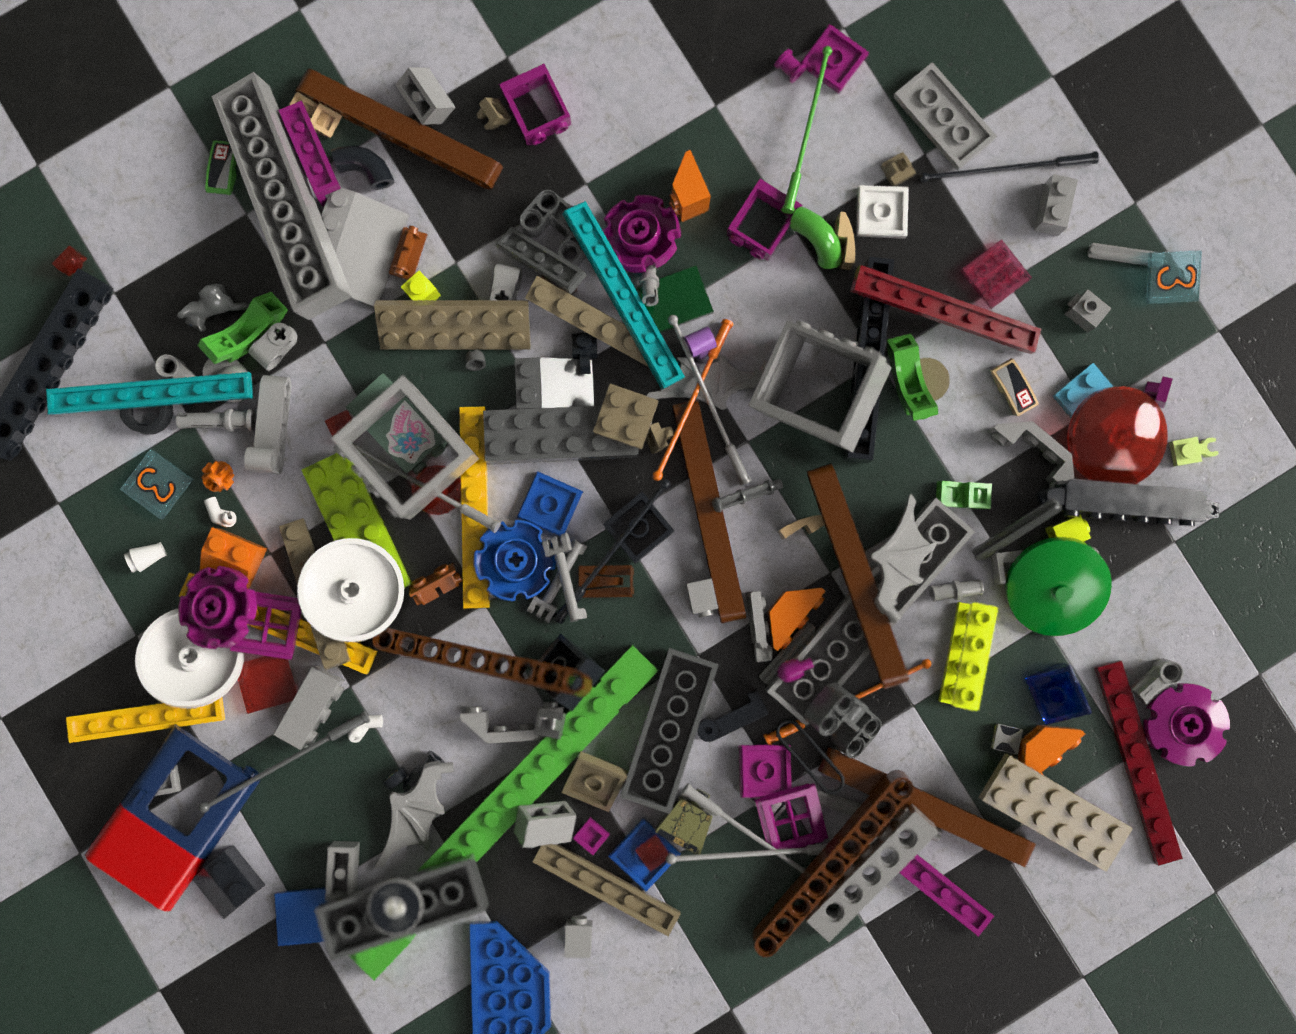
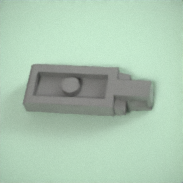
(758, 627)

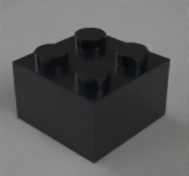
(647, 533)
(569, 655)

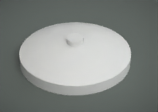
(350, 590)
(179, 670)

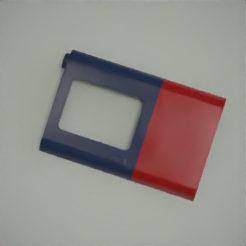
(148, 851)

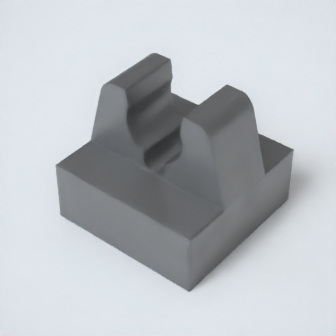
(549, 723)

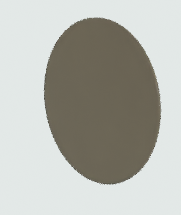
(935, 377)

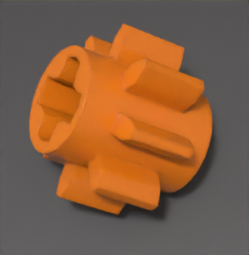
(217, 476)

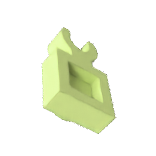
(1190, 450)

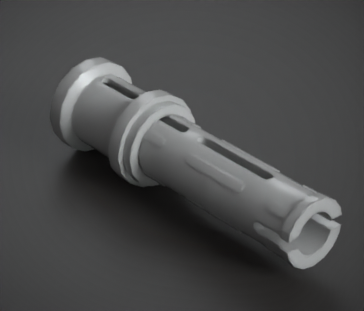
(228, 420)

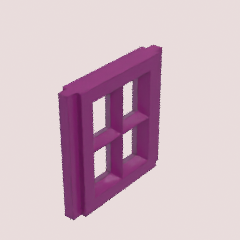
(272, 649)
(814, 813)

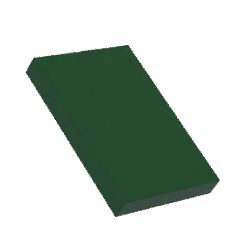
(681, 296)

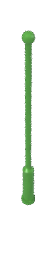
(788, 206)

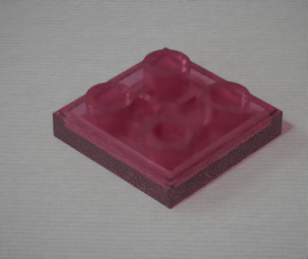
(996, 274)

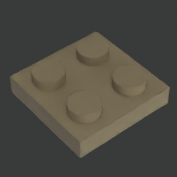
(625, 416)
(594, 781)

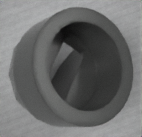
(472, 364)

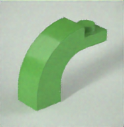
(241, 335)
(908, 378)

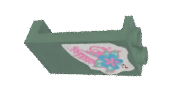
(401, 430)

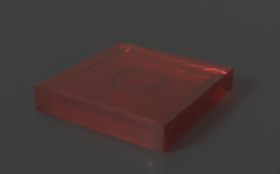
(266, 683)

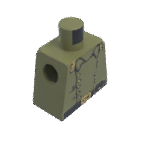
(686, 824)

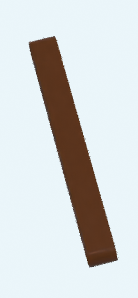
(400, 129)
(711, 524)
(857, 576)
(492, 662)
(940, 812)
(830, 875)

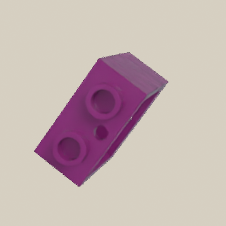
(525, 83)
(775, 199)

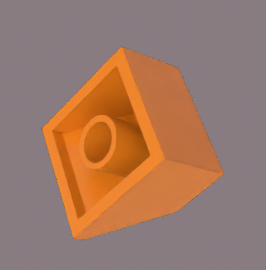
(689, 190)
(232, 552)

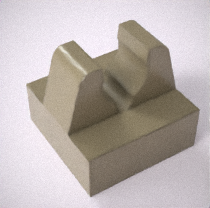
(494, 111)
(898, 169)
(658, 437)

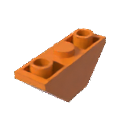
(790, 613)
(1046, 744)

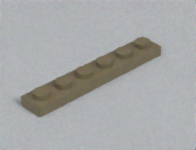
(583, 317)
(299, 550)
(607, 887)

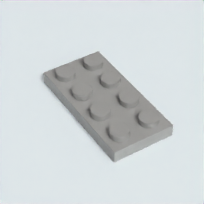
(944, 116)

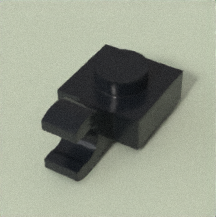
(584, 348)

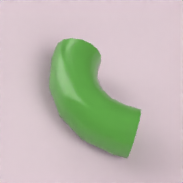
(820, 235)

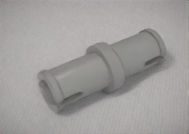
(649, 283)
(956, 590)

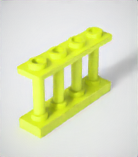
(968, 655)

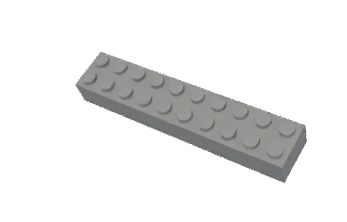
(281, 197)
(840, 642)

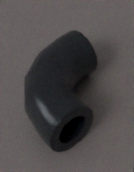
(364, 161)

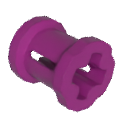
(790, 66)

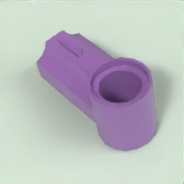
(700, 343)

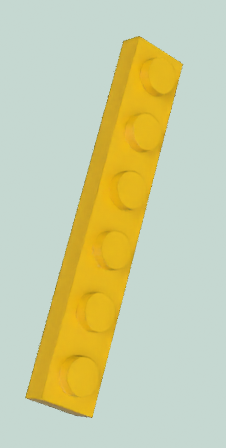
(140, 720)

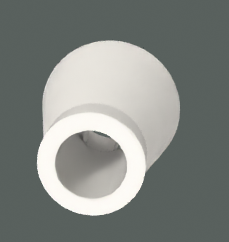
(143, 557)

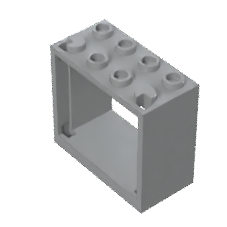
(781, 364)
(378, 485)

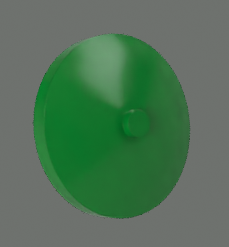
(1058, 586)

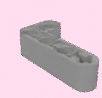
(271, 426)

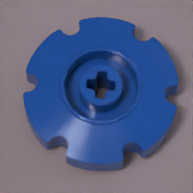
(505, 579)

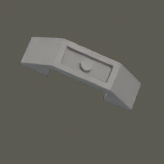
(1008, 433)
(479, 723)

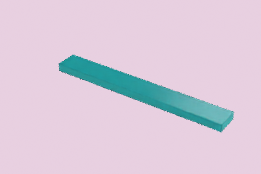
(623, 295)
(149, 393)

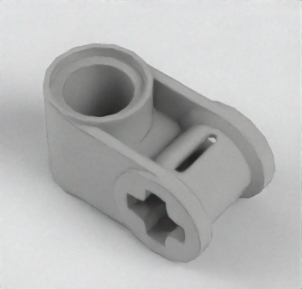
(506, 282)
(271, 348)

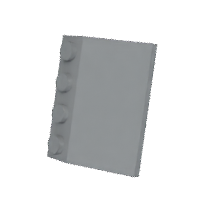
(364, 241)

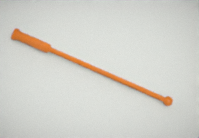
(720, 338)
(790, 728)

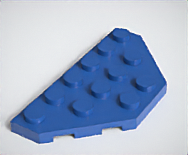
(506, 984)

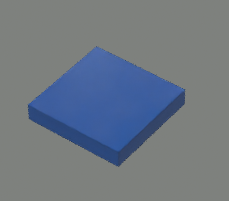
(550, 504)
(630, 862)
(297, 917)

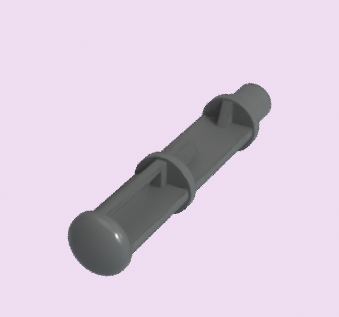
(743, 496)

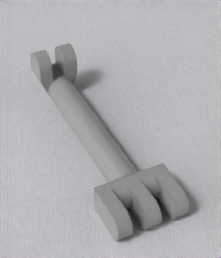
(558, 551)
(545, 603)

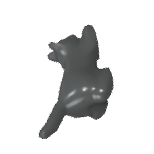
(212, 301)

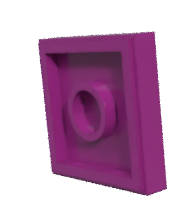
(841, 64)
(764, 770)

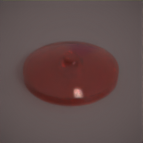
(1117, 435)

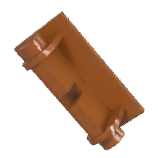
(408, 252)
(443, 577)

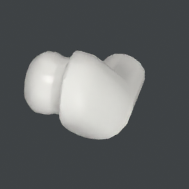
(217, 515)
(357, 734)

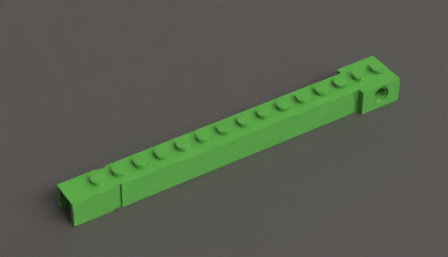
(529, 781)

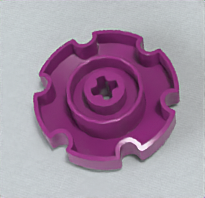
(642, 232)
(217, 607)
(1202, 736)

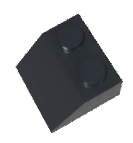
(228, 881)

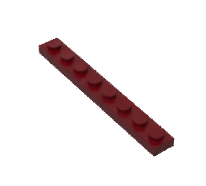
(945, 309)
(1138, 763)

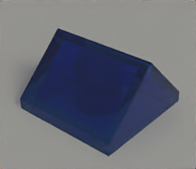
(1058, 694)

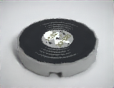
(395, 906)

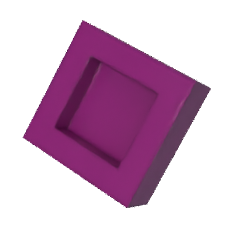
(1159, 390)
(591, 836)

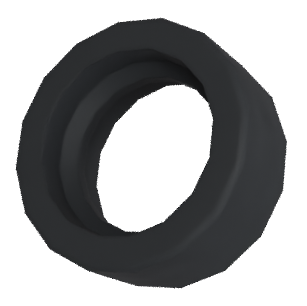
(163, 420)

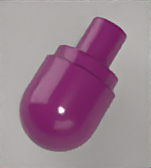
(793, 669)

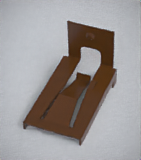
(600, 581)

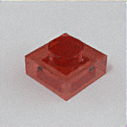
(69, 261)
(338, 422)
(652, 852)

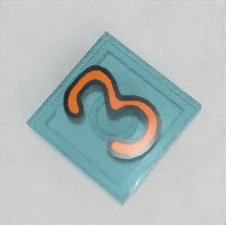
(1173, 276)
(156, 484)

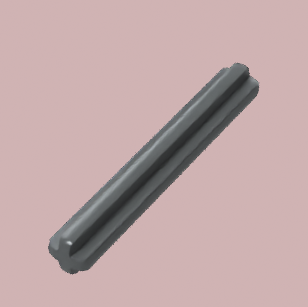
(1017, 529)

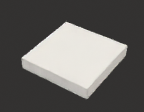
(882, 211)

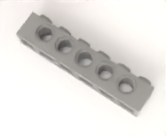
(922, 830)

